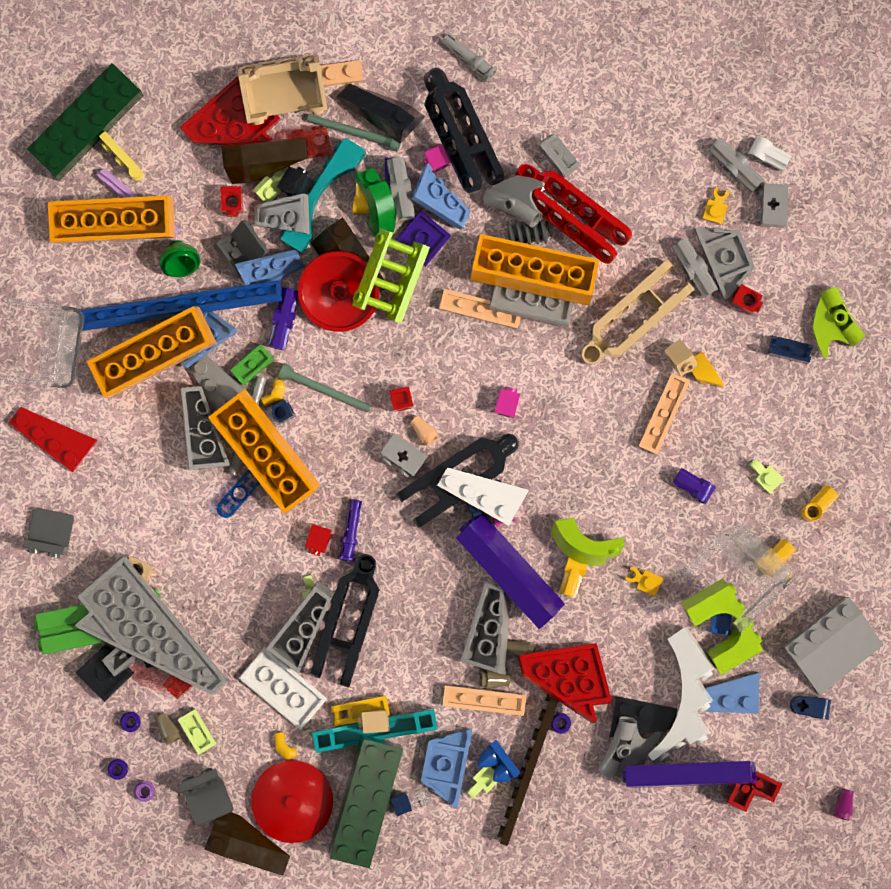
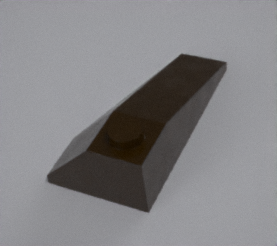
(244, 843)

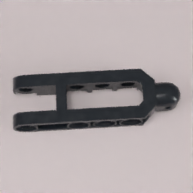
(463, 156)
(499, 449)
(362, 574)

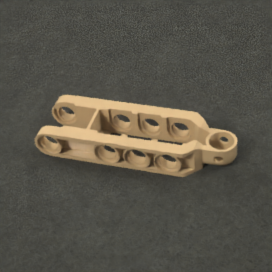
(598, 348)

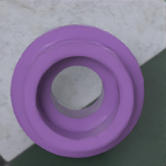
(144, 798)

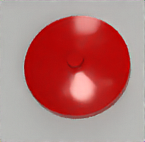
(329, 289)
(292, 801)

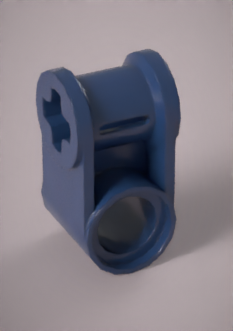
(814, 707)

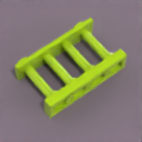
(405, 287)

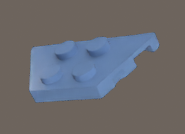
(446, 765)

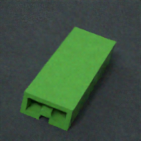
(59, 629)

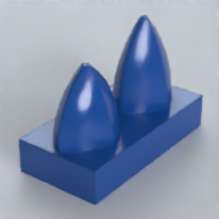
(494, 755)

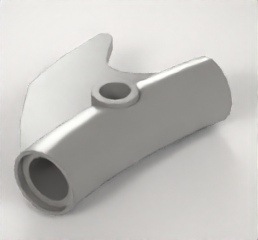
(515, 198)
(626, 748)

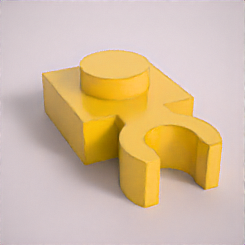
(715, 209)
(647, 581)

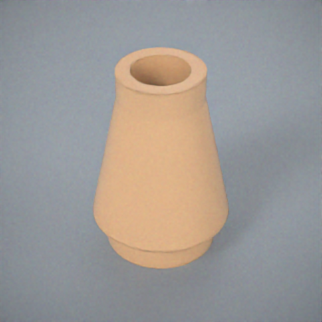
(424, 431)

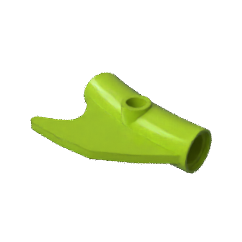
(828, 328)

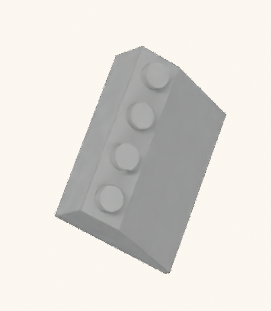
(833, 645)

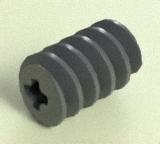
(528, 233)

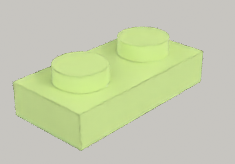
(197, 731)

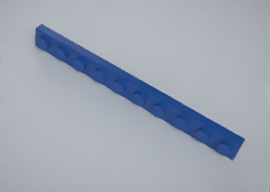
(171, 306)

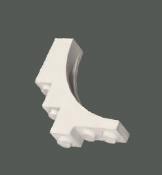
(688, 724)

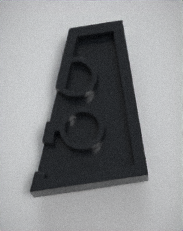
(649, 716)

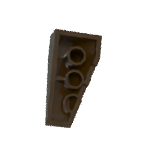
(254, 160)
(340, 237)

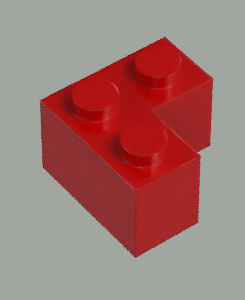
(742, 794)

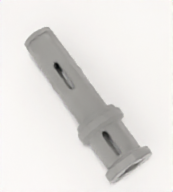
(476, 62)

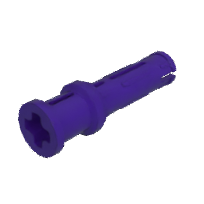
(349, 539)

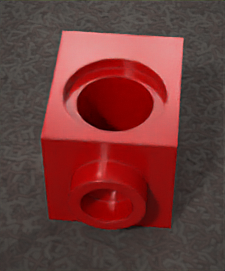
(232, 192)
(737, 300)
(401, 399)
(318, 539)

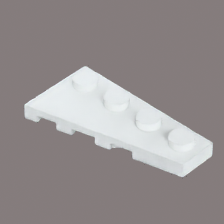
(487, 495)

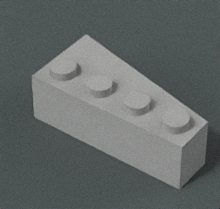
(201, 435)
(489, 631)
(298, 632)

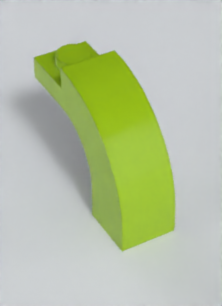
(580, 548)

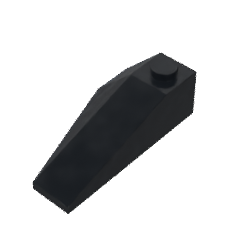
(387, 114)

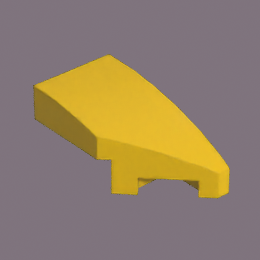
(705, 372)

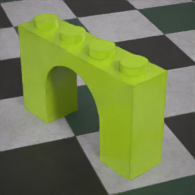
(716, 600)

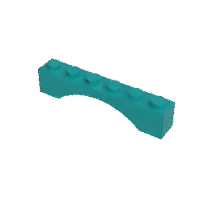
(345, 160)
(399, 725)

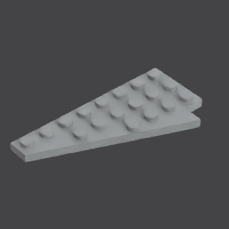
(138, 622)

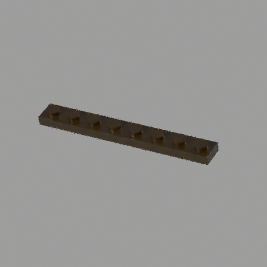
(526, 773)

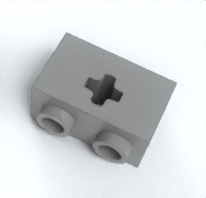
(779, 195)
(415, 457)

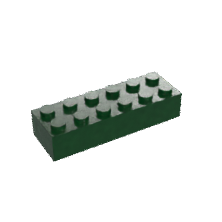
(84, 121)
(365, 801)

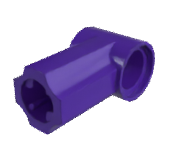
(697, 487)

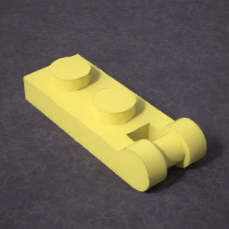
(121, 157)

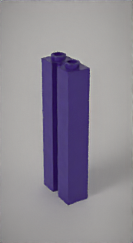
(510, 570)
(690, 774)

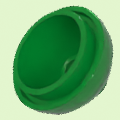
(179, 259)

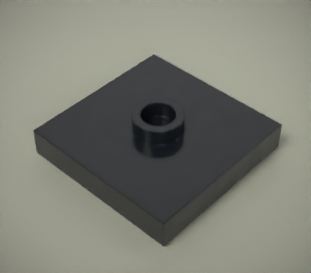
(98, 676)

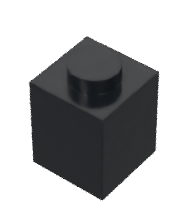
(295, 181)

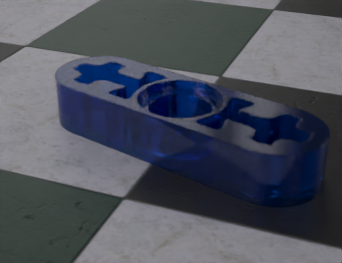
(225, 501)

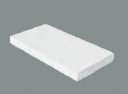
(282, 688)

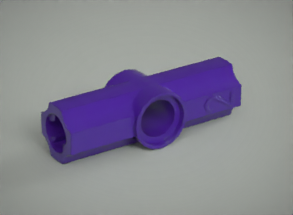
(283, 319)

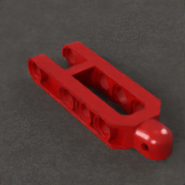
(586, 234)

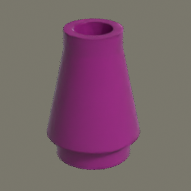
(844, 806)

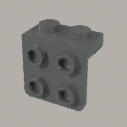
(240, 246)
(49, 533)
(206, 796)

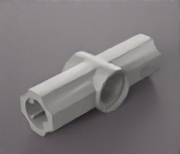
(736, 164)
(400, 188)
(695, 267)

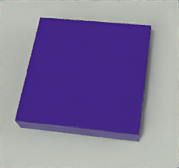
(426, 232)

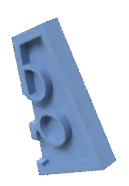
(435, 197)
(270, 267)
(221, 331)
(735, 695)

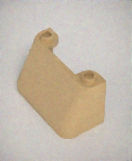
(282, 87)

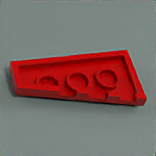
(57, 440)

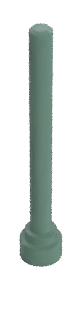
(390, 142)
(288, 373)

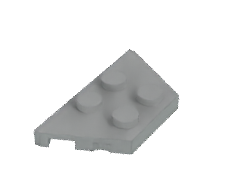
(726, 257)

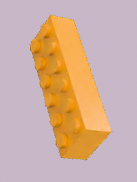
(111, 219)
(534, 269)
(151, 352)
(264, 451)

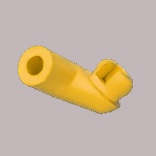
(276, 395)
(283, 749)

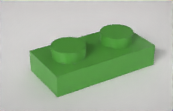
(252, 364)

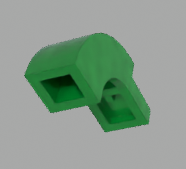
(379, 199)

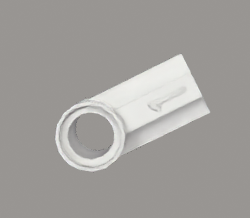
(766, 152)

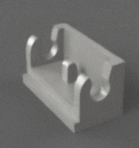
(559, 156)

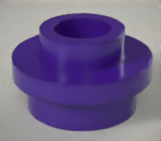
(137, 721)
(565, 728)
(111, 769)

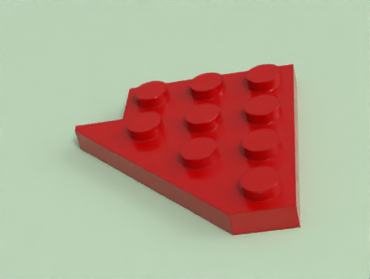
(225, 120)
(570, 676)

